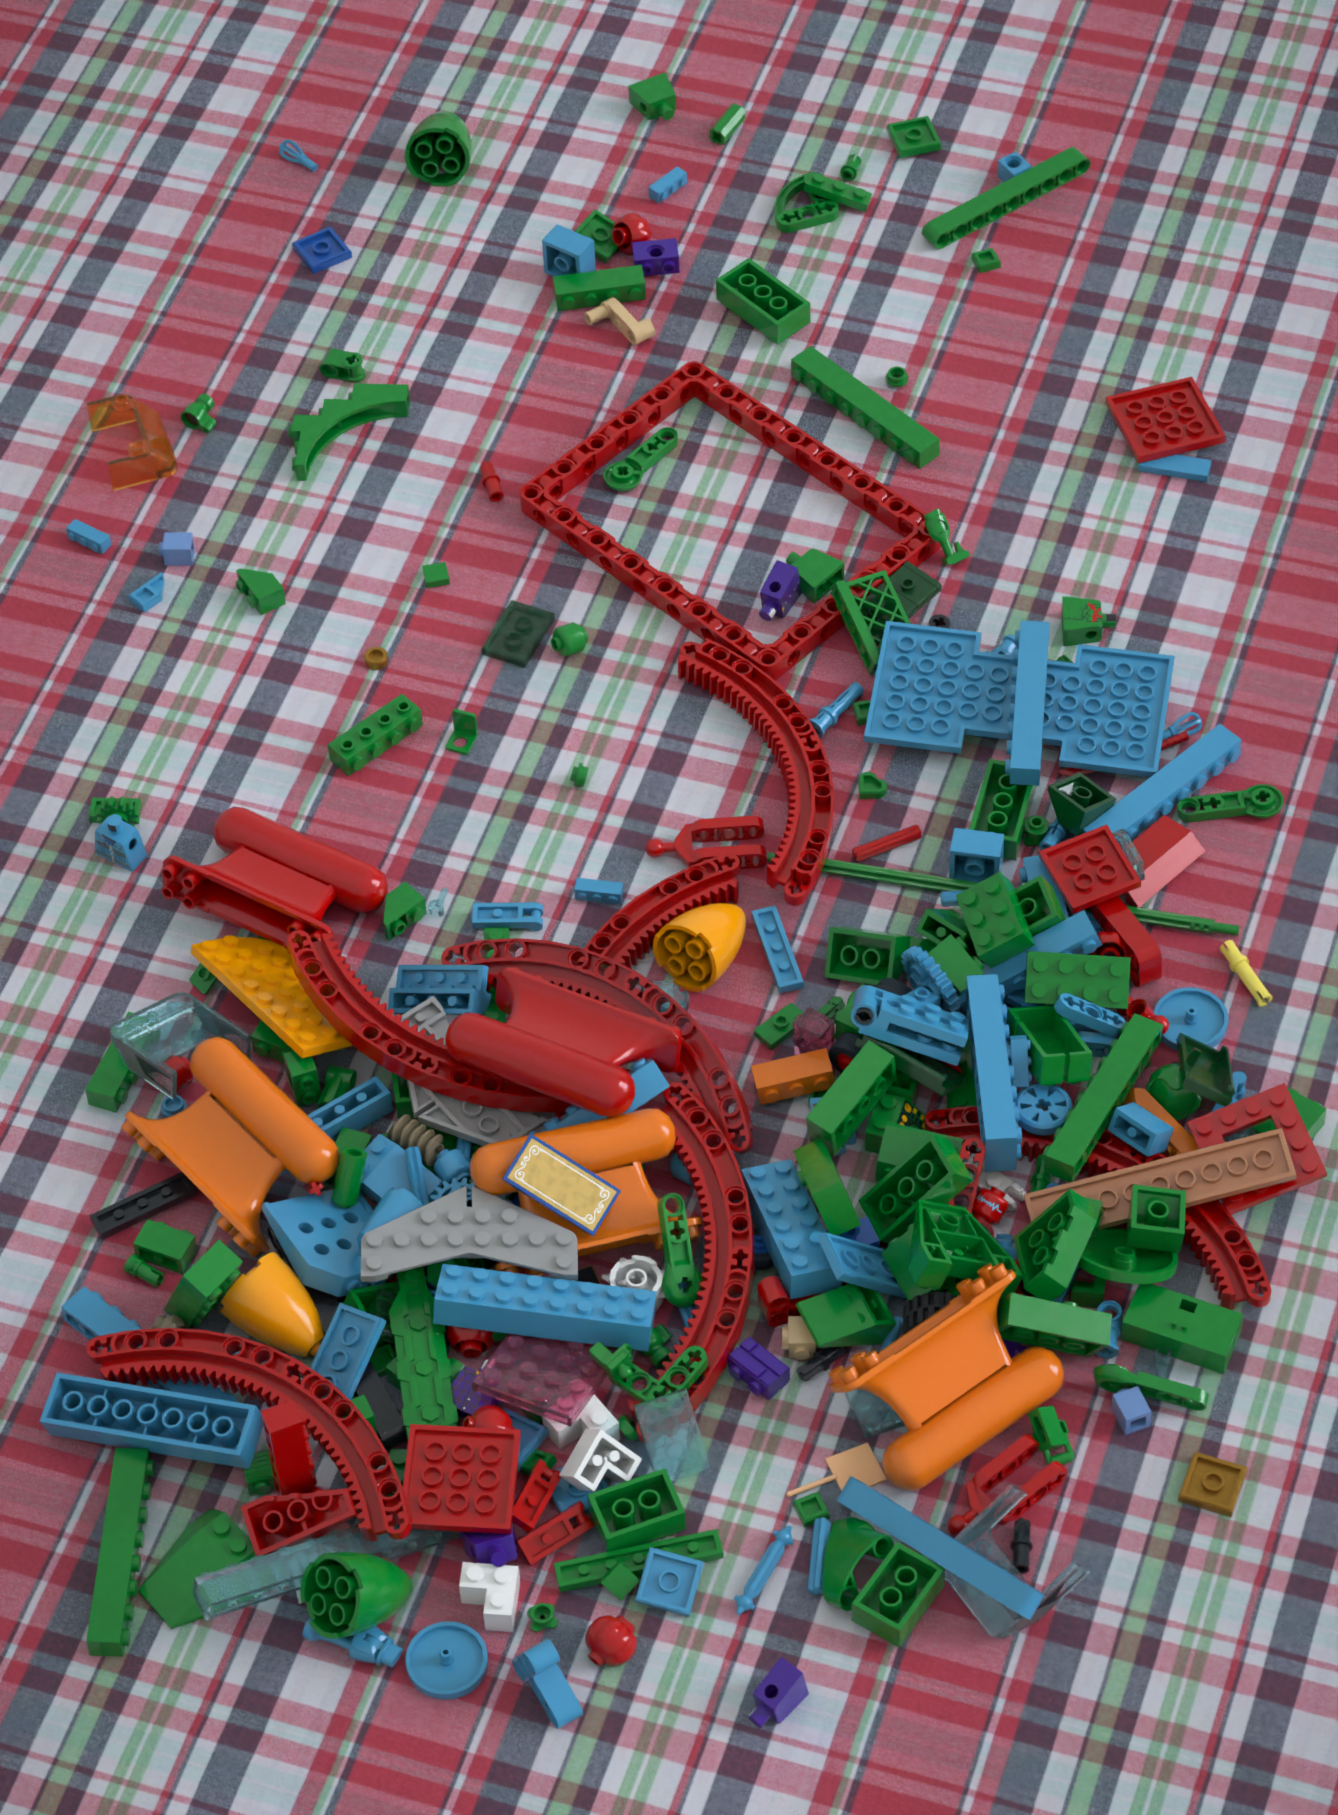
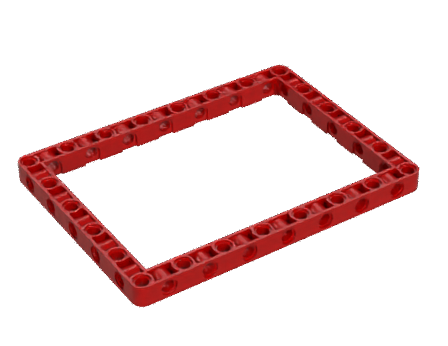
(541, 504)

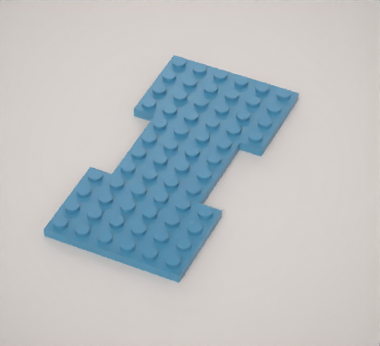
(1099, 710)

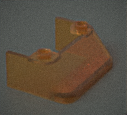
(148, 458)

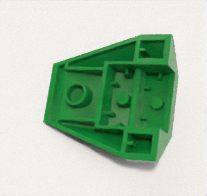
(204, 1546)

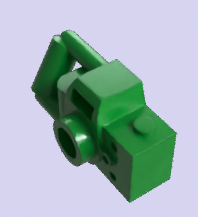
(1051, 1434)

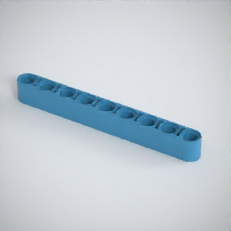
(940, 1548)

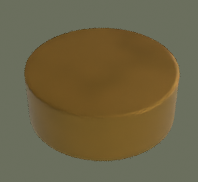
(376, 658)

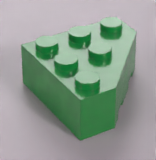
(1054, 1244)

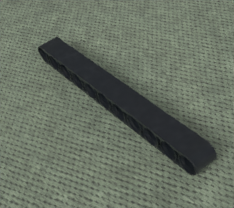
(387, 1419)

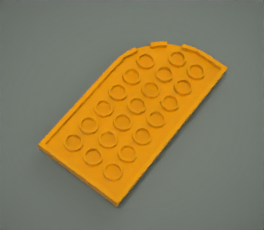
(266, 983)

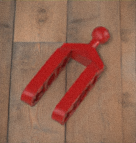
(715, 831)
(997, 1471)

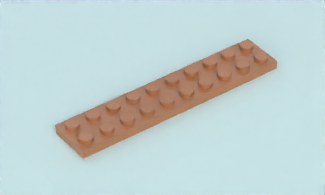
(1202, 1173)

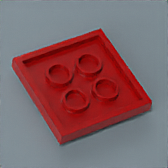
(1089, 869)

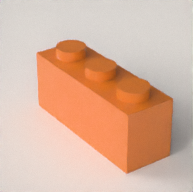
(793, 1076)

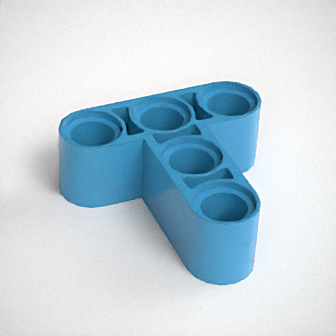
(541, 1670)

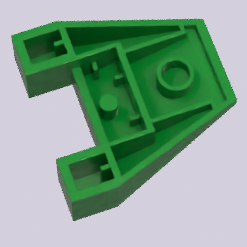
(953, 1244)

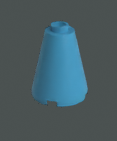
(391, 1206)

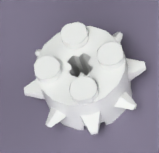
(638, 1273)

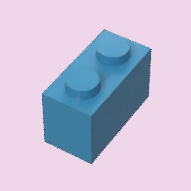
(1140, 1129)

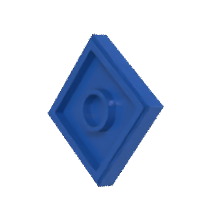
(321, 250)

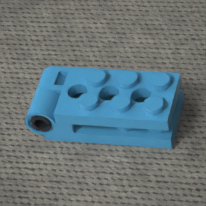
(910, 1023)

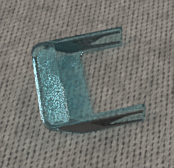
(169, 1030)
(994, 1616)

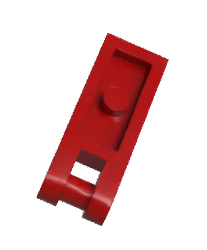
(534, 1495)
(554, 1533)

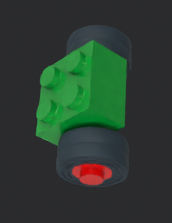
(846, 1033)

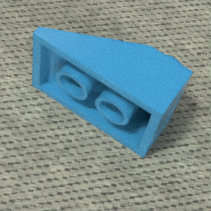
(388, 1168)

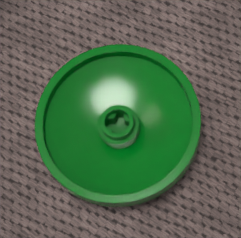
(1113, 1260)

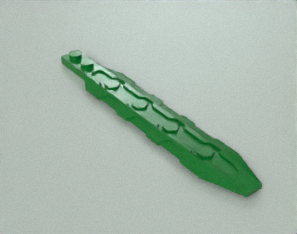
(421, 1354)

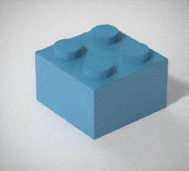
(567, 252)
(975, 854)

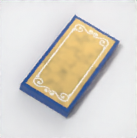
(561, 1185)

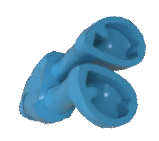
(367, 1647)

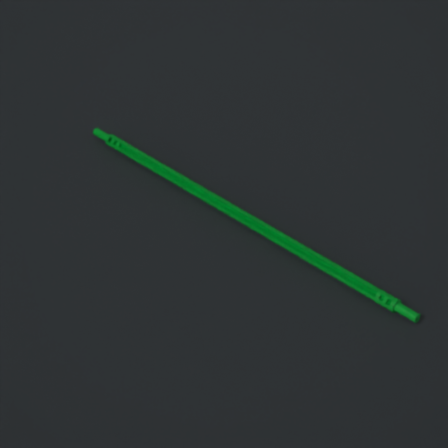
(944, 884)

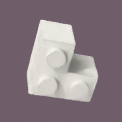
(593, 1416)
(598, 1456)
(495, 1589)

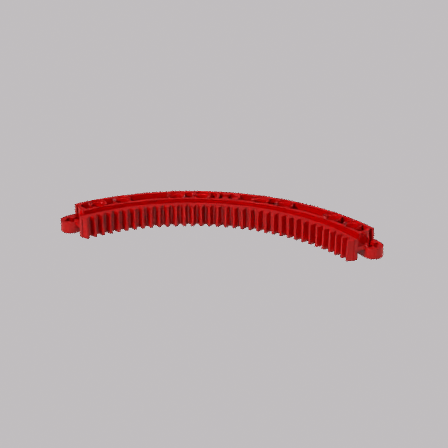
(795, 748)
(637, 923)
(557, 962)
(394, 1043)
(717, 1185)
(1207, 1225)
(211, 1359)

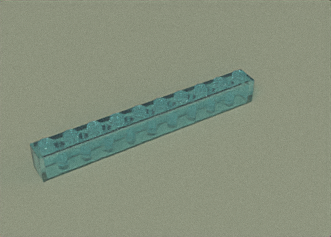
(282, 1571)

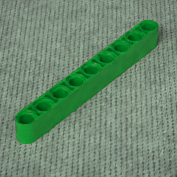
(1005, 198)

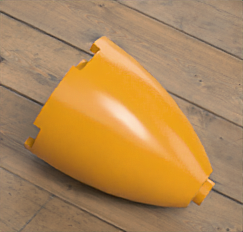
(700, 944)
(275, 1308)

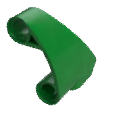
(845, 1546)

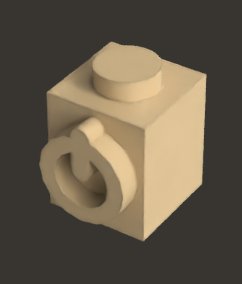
(798, 1339)

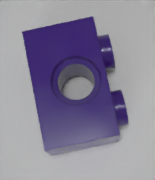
(656, 256)

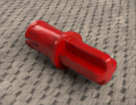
(491, 481)

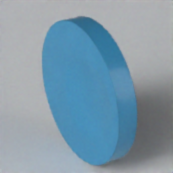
(1194, 1014)
(446, 1660)

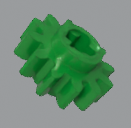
(120, 807)

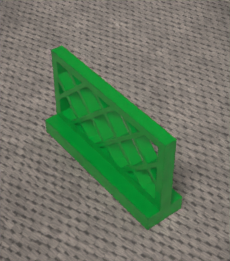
(857, 622)

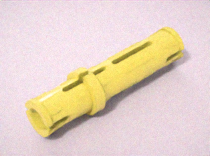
(1240, 965)

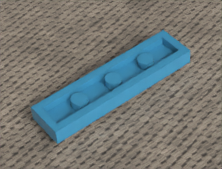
(777, 949)

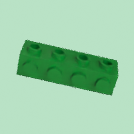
(375, 734)

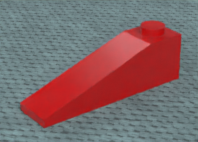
(295, 1517)

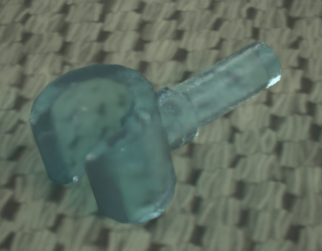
(438, 903)
(1162, 1363)

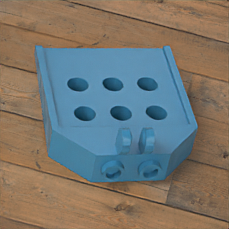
(321, 1240)

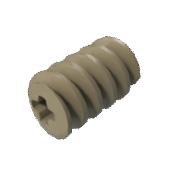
(409, 1134)

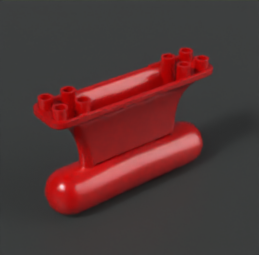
(273, 879)
(562, 1043)

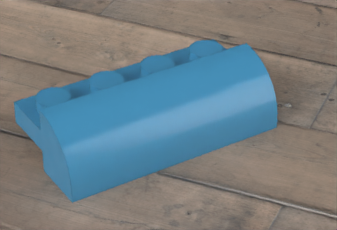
(454, 986)

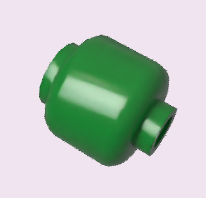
(569, 639)

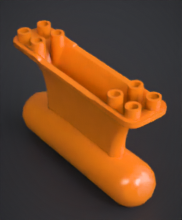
(237, 1139)
(610, 1150)
(952, 1382)

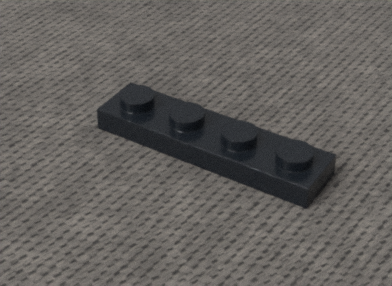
(142, 1205)

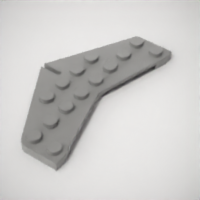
(456, 1117)
(453, 1230)

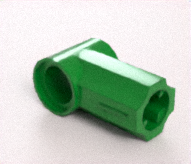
(337, 1082)

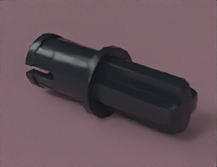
(819, 1362)
(1021, 1545)

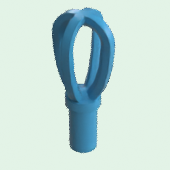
(301, 157)
(1174, 729)

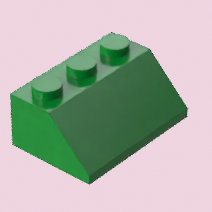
(864, 955)
(899, 1142)

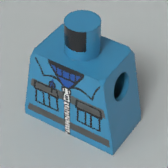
(119, 843)

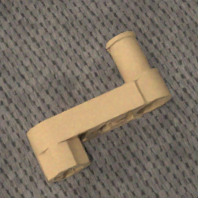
(632, 329)

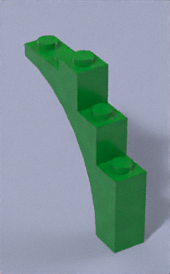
(338, 416)

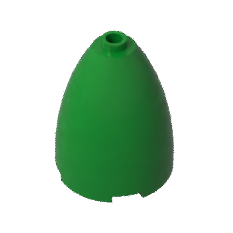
(432, 138)
(352, 1592)

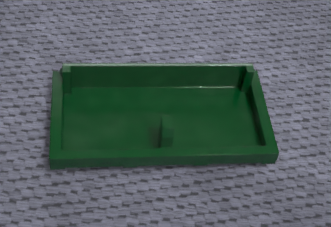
(913, 590)
(919, 1067)
(1206, 1070)

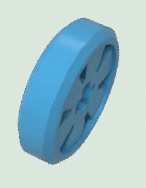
(1034, 1118)

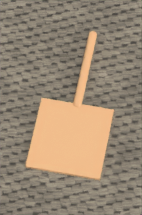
(855, 1462)

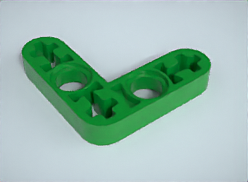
(657, 1388)

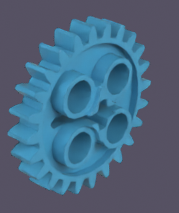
(926, 973)

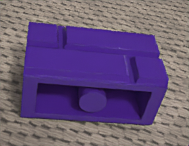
(758, 1368)

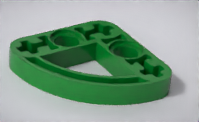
(827, 209)

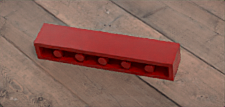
(289, 1449)

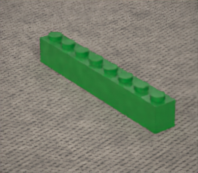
(865, 407)
(1103, 1095)
(119, 1552)

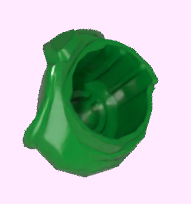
(1167, 1090)

